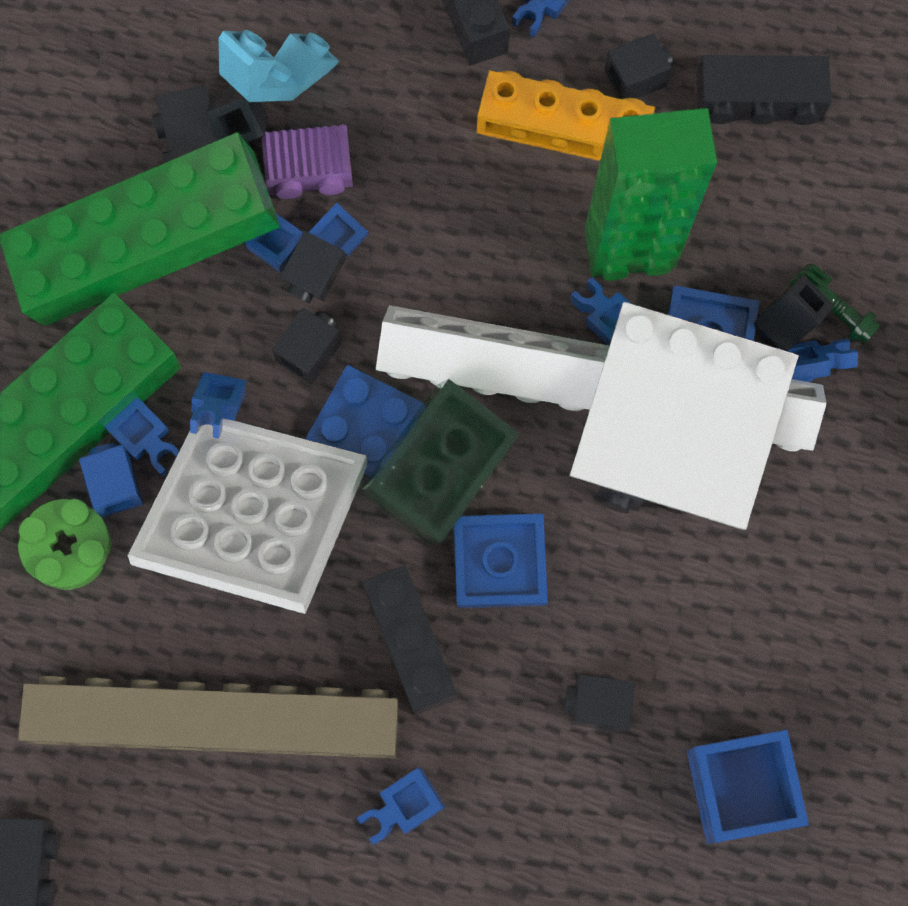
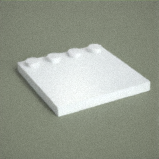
(684, 415)
(250, 513)

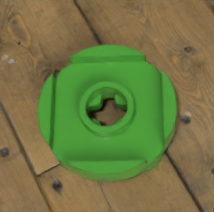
(41, 532)

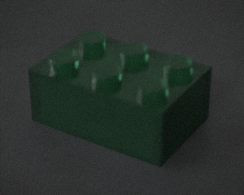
(439, 462)

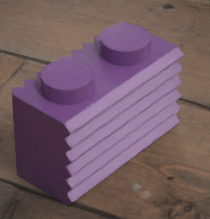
(307, 161)

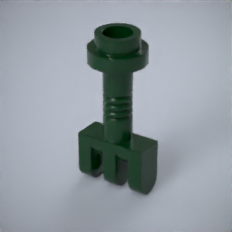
(861, 326)

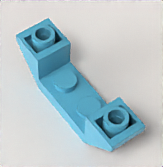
(264, 78)

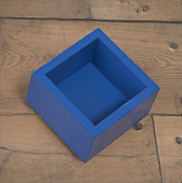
(747, 787)

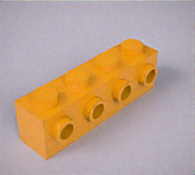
(550, 114)

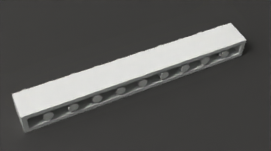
(538, 367)

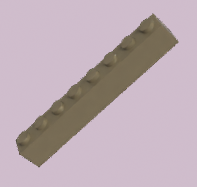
(209, 719)

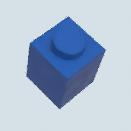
(111, 480)

